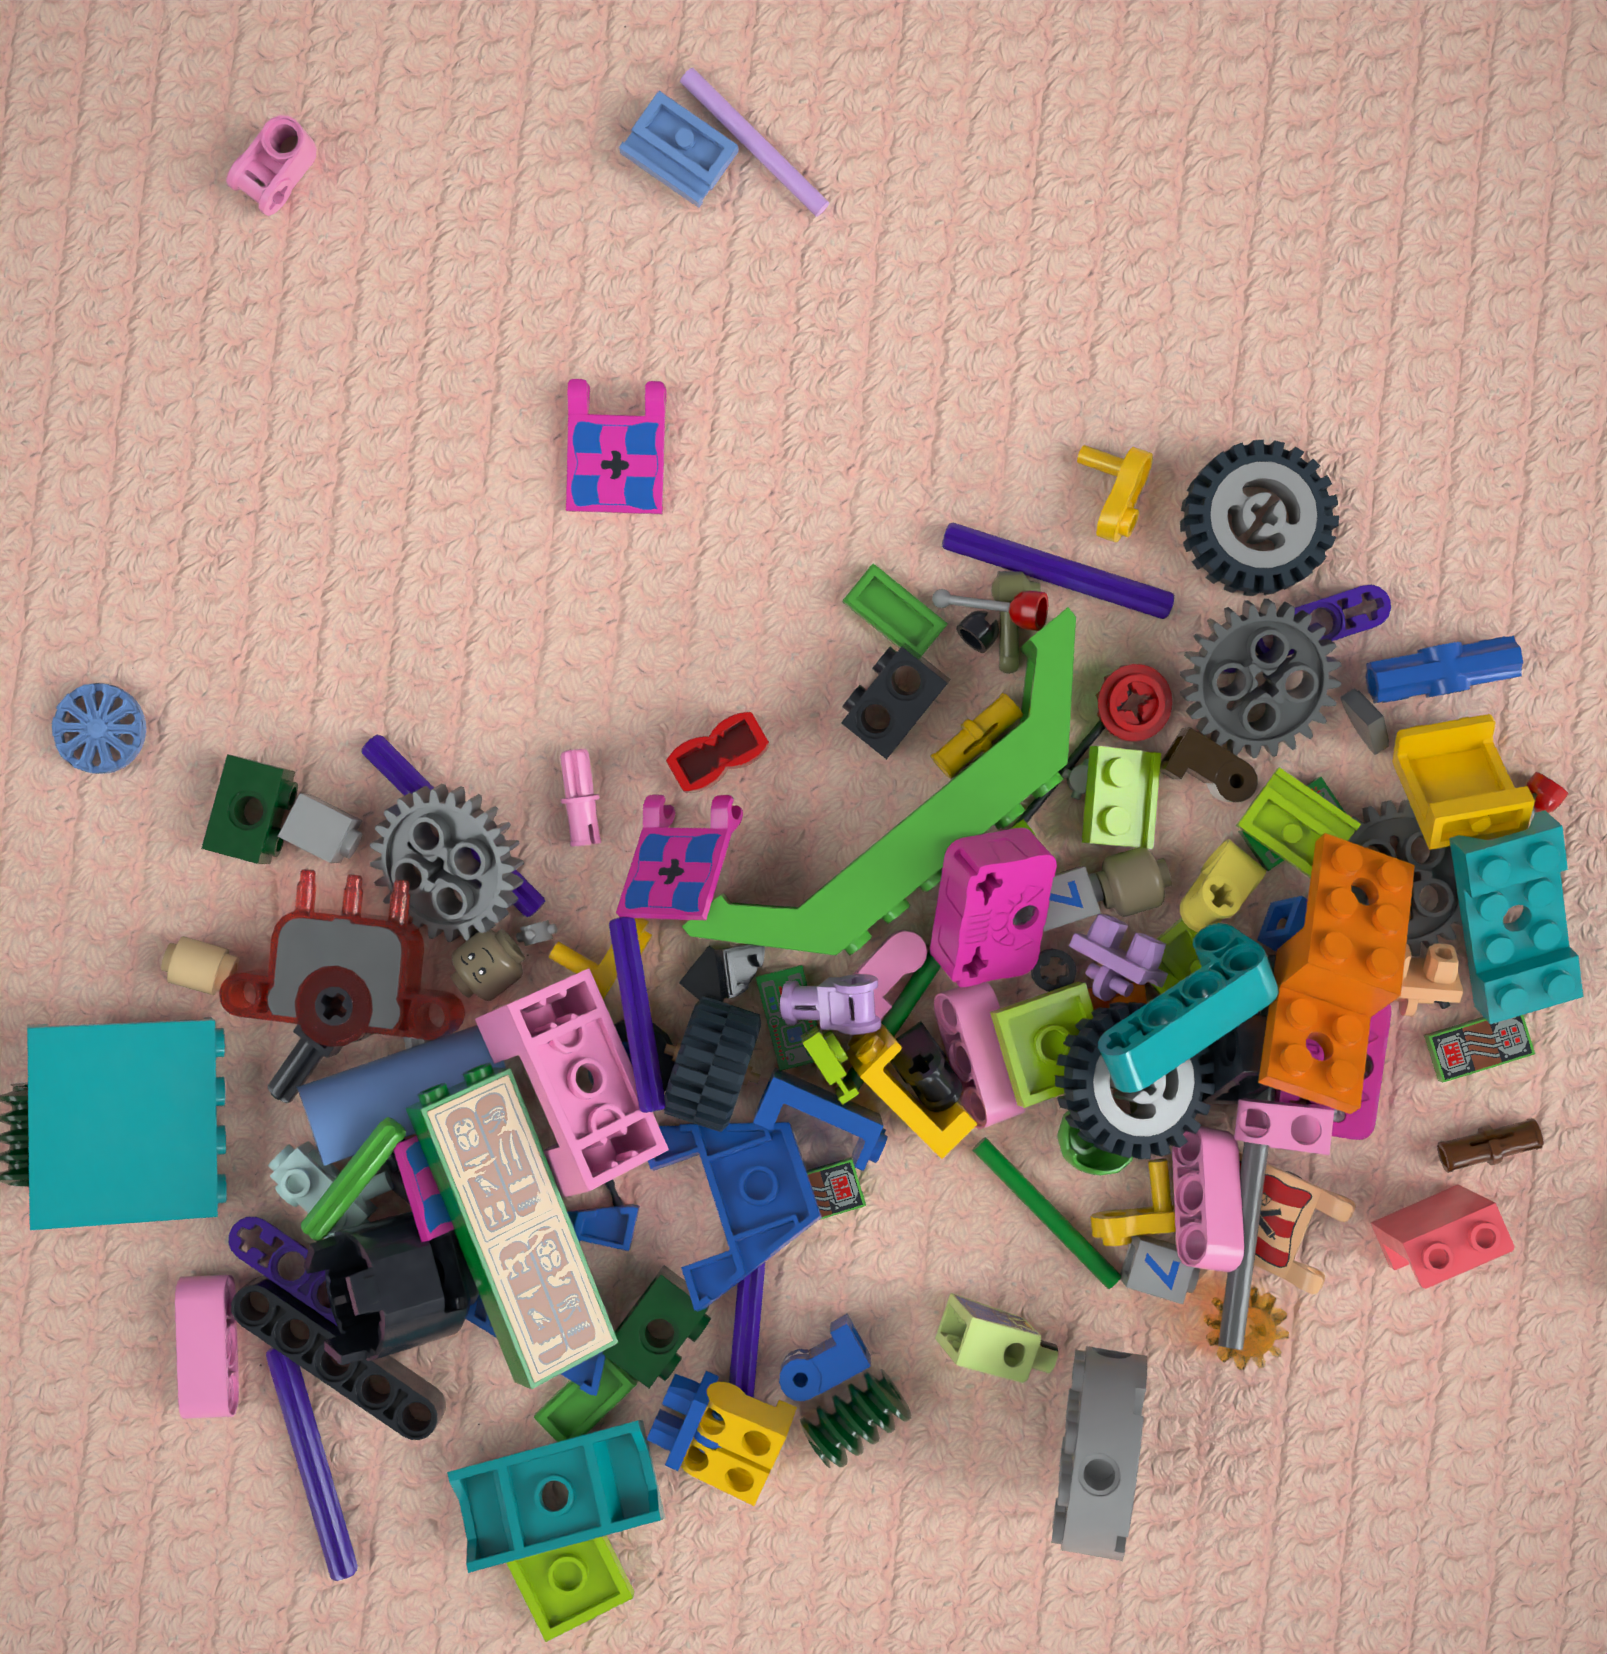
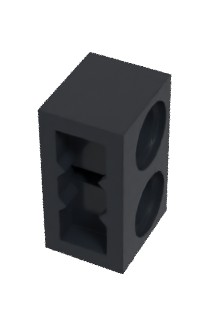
(903, 706)
(1237, 1063)

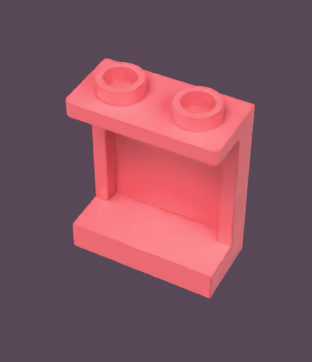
(1443, 1235)

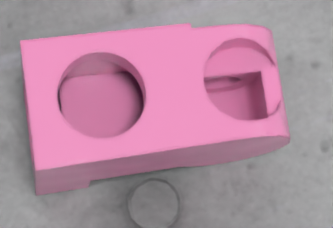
(897, 955)
(1285, 1125)

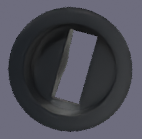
(977, 631)

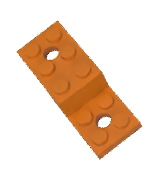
(1337, 973)

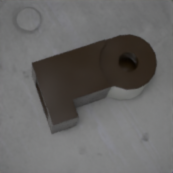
(1223, 772)

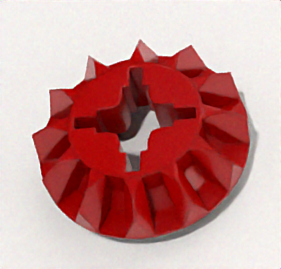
(1151, 713)

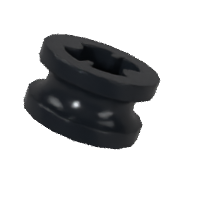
(1062, 980)

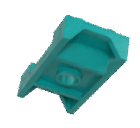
(1526, 961)
(607, 1485)

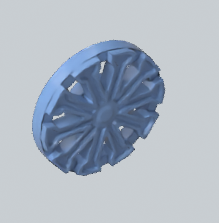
(99, 728)

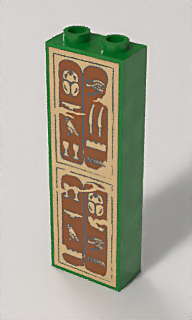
(511, 1224)

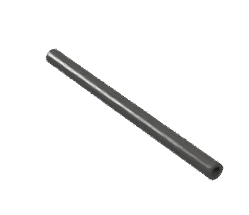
(1240, 1280)

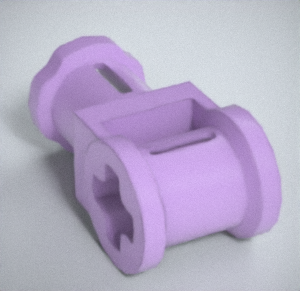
(838, 1003)

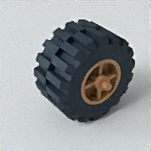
(712, 1063)

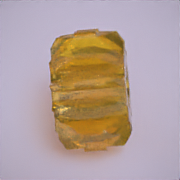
(1260, 1340)

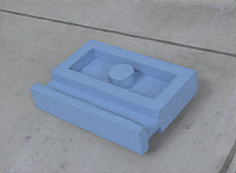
(678, 149)

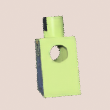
(993, 1340)

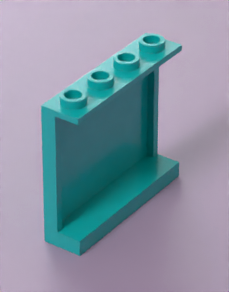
(124, 1123)

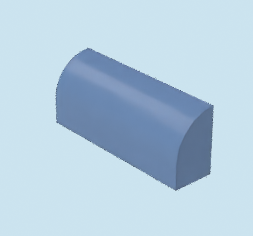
(354, 1101)

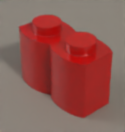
(706, 759)

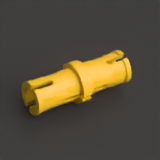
(976, 735)

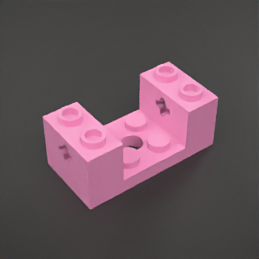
(554, 1035)

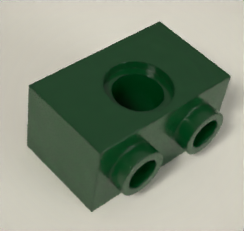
(228, 828)
(637, 1349)

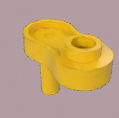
(1118, 513)
(605, 972)
(1119, 1226)

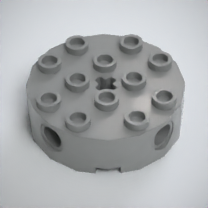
(1100, 1453)

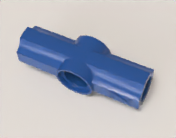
(1444, 669)

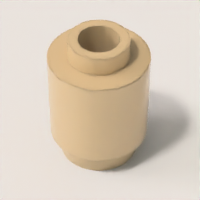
(198, 965)

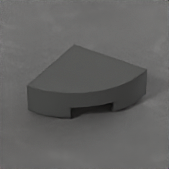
(1366, 720)

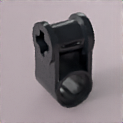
(926, 1069)

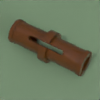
(1490, 1145)

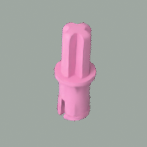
(580, 798)

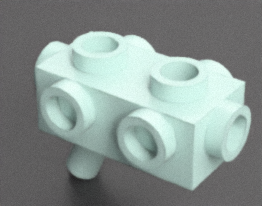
(305, 1179)

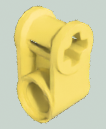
(1221, 887)

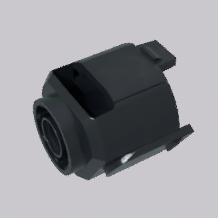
(391, 1287)

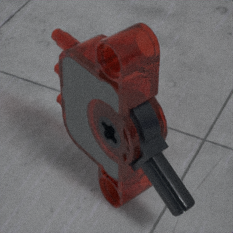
(334, 954)

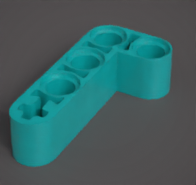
(1192, 1014)

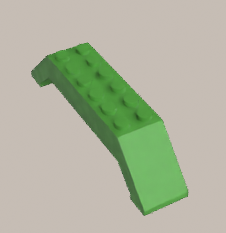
(915, 849)

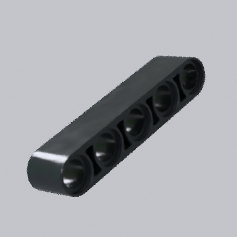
(349, 1381)

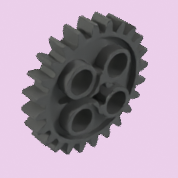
(1234, 647)
(448, 861)
(1435, 871)

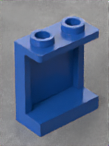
(824, 1105)

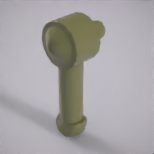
(1004, 589)

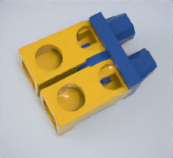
(725, 1434)

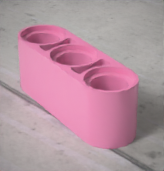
(976, 1052)
(1208, 1201)
(206, 1347)

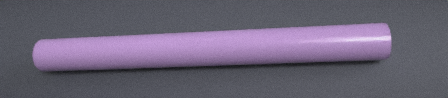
(754, 142)

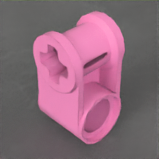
(274, 169)

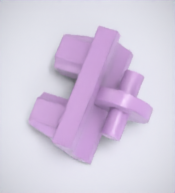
(1137, 964)

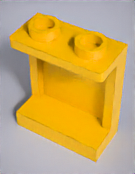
(1459, 781)
(938, 1130)

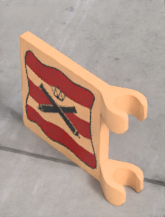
(1283, 1221)

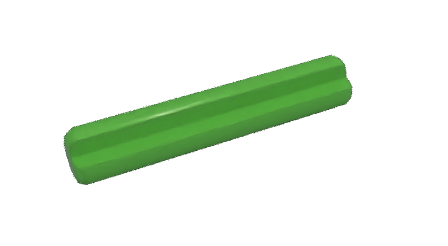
(353, 1179)

